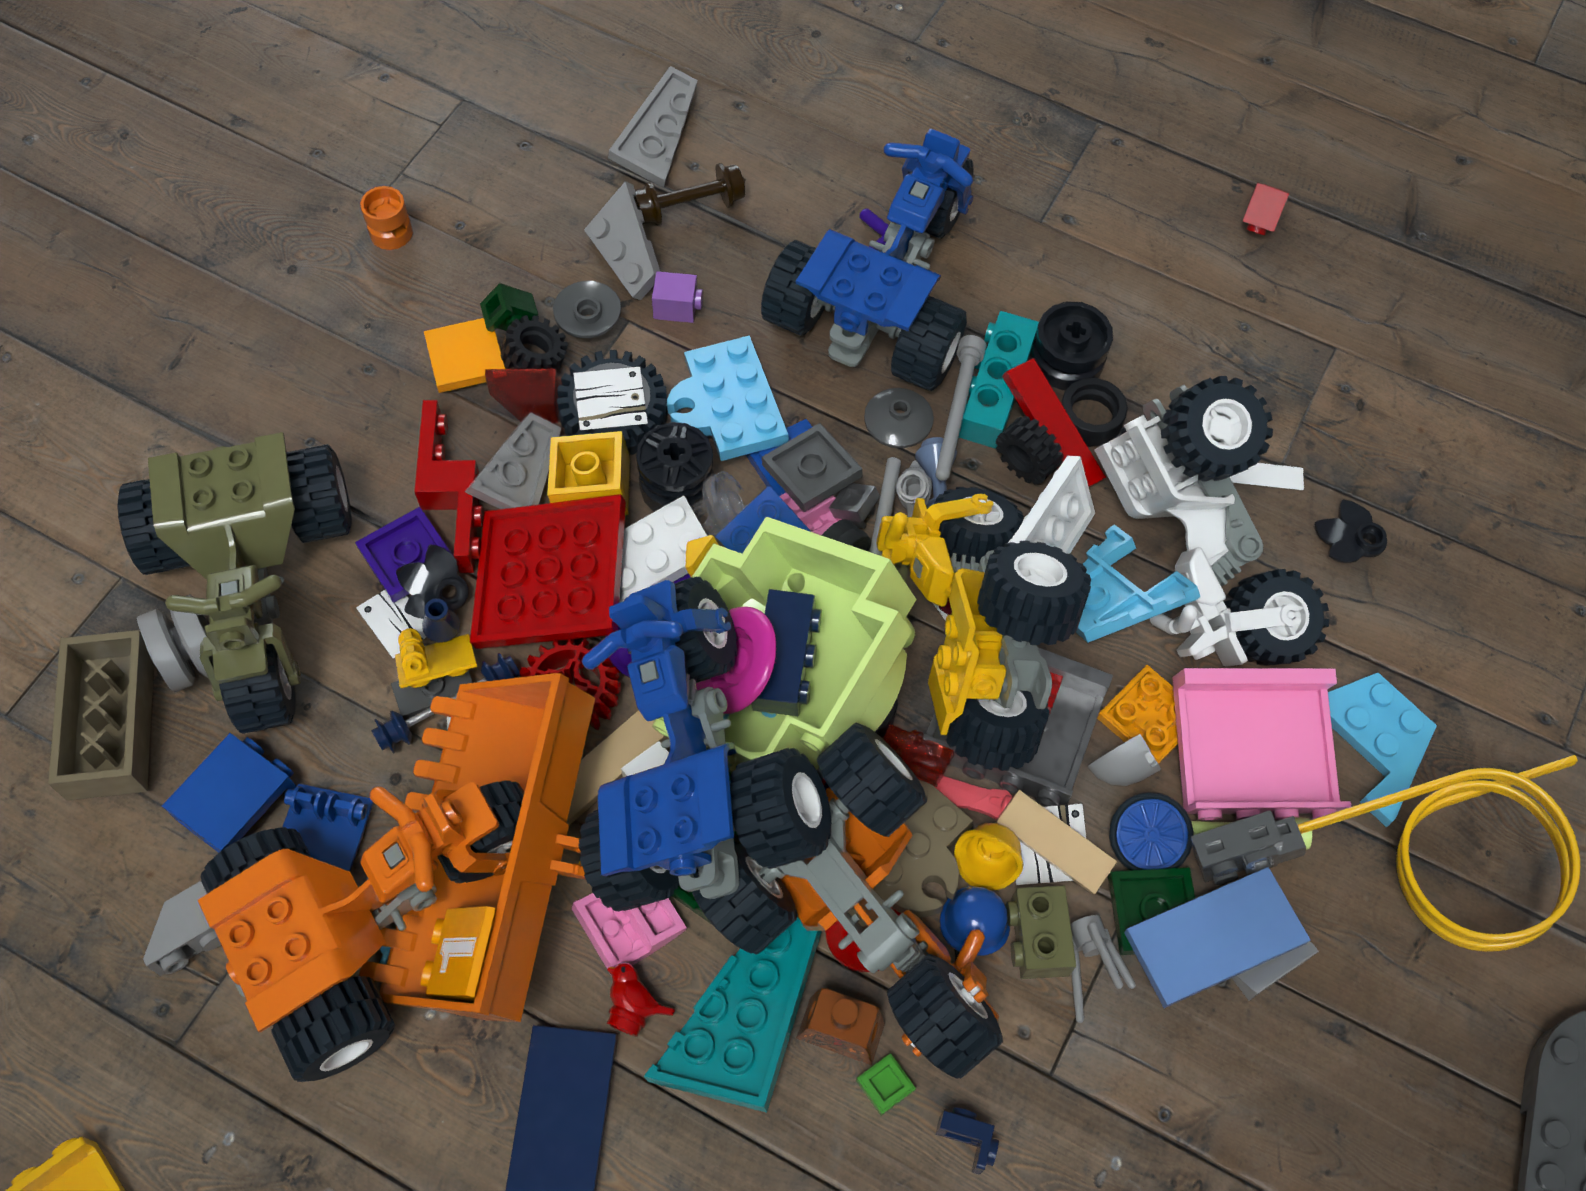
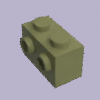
(1041, 932)

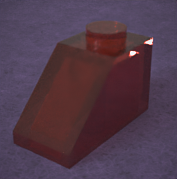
(525, 391)

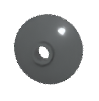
(587, 299)
(895, 428)

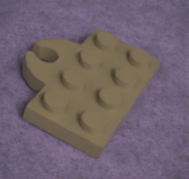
(926, 856)

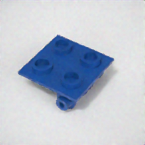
(742, 528)
(328, 822)

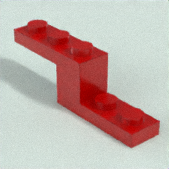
(443, 483)

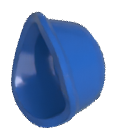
(972, 910)

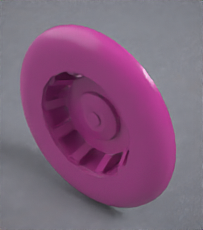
(753, 661)

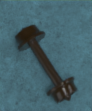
(728, 184)

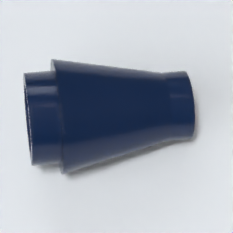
(439, 621)

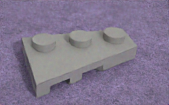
(519, 467)

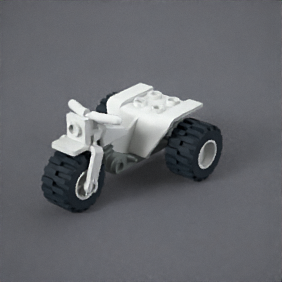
(1182, 468)

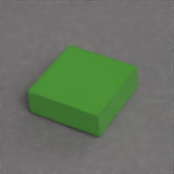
(885, 1084)

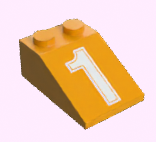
(459, 954)

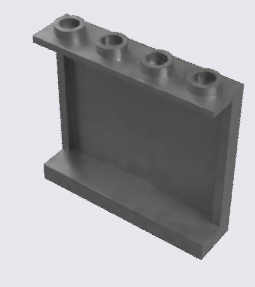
(1062, 746)

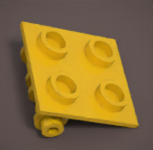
(422, 663)

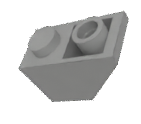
(180, 933)

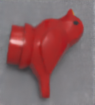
(631, 1001)

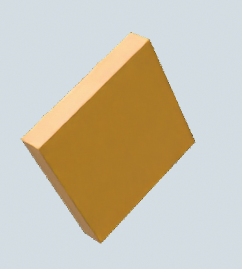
(462, 354)
(1146, 709)

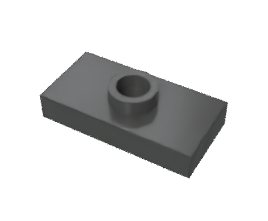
(415, 700)

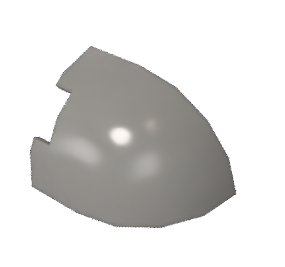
(1126, 763)

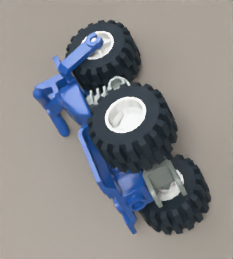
(886, 285)
(684, 813)

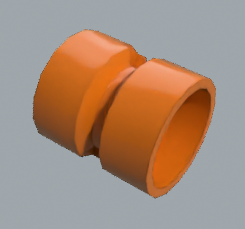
(386, 217)

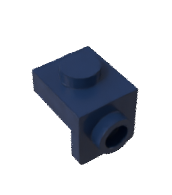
(963, 1127)

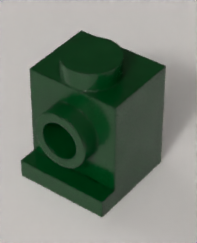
(505, 305)

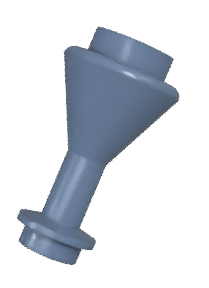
(928, 458)

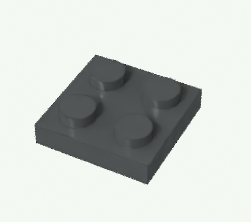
(812, 467)

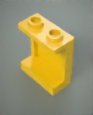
(73, 1167)

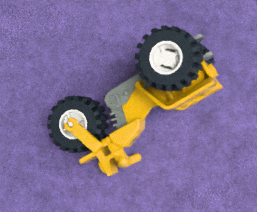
(1004, 602)

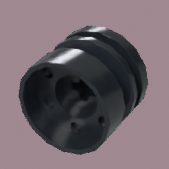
(673, 464)

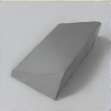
(1263, 976)

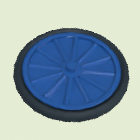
(1151, 832)

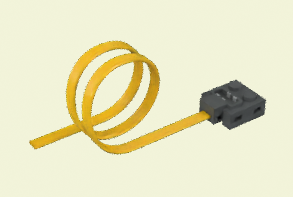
(1263, 843)

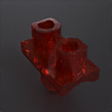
(923, 757)

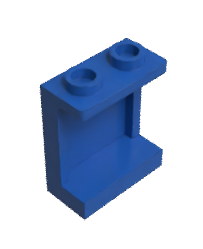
(229, 792)

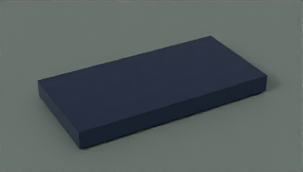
(562, 1110)

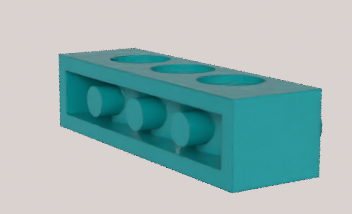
(1016, 338)

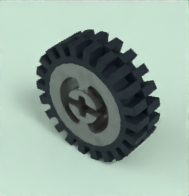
(653, 389)

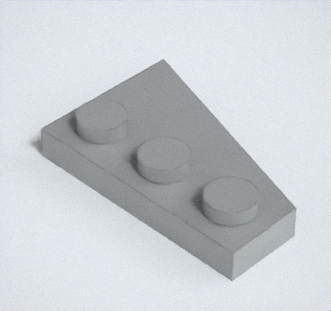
(623, 243)

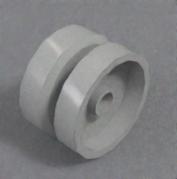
(175, 646)

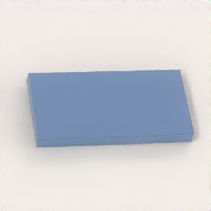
(1216, 937)

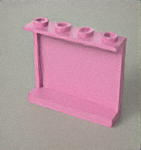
(1256, 742)

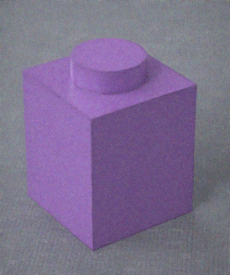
(676, 297)

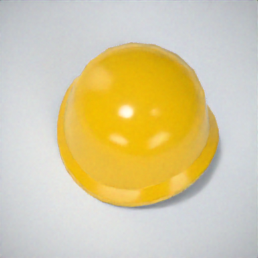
(989, 856)

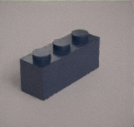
(793, 622)

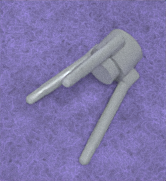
(1093, 940)

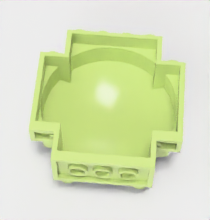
(858, 642)

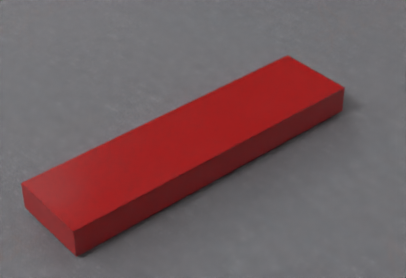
(1041, 403)

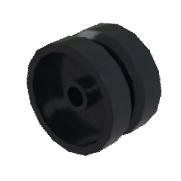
(1072, 343)

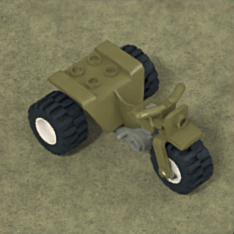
(230, 521)

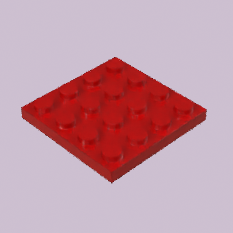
(548, 572)

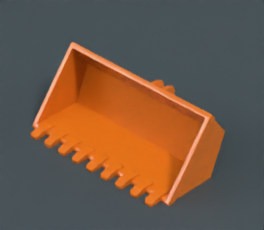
(497, 732)

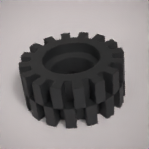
(533, 333)
(1029, 450)

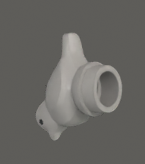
(913, 484)

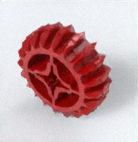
(571, 657)

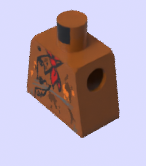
(842, 1025)

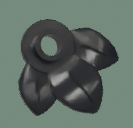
(1349, 531)
(429, 578)

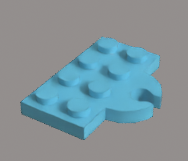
(729, 399)

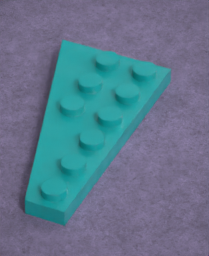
(742, 1024)

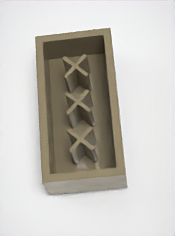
(102, 716)

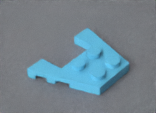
(1118, 602)
(1385, 732)

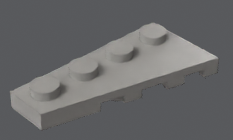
(655, 130)

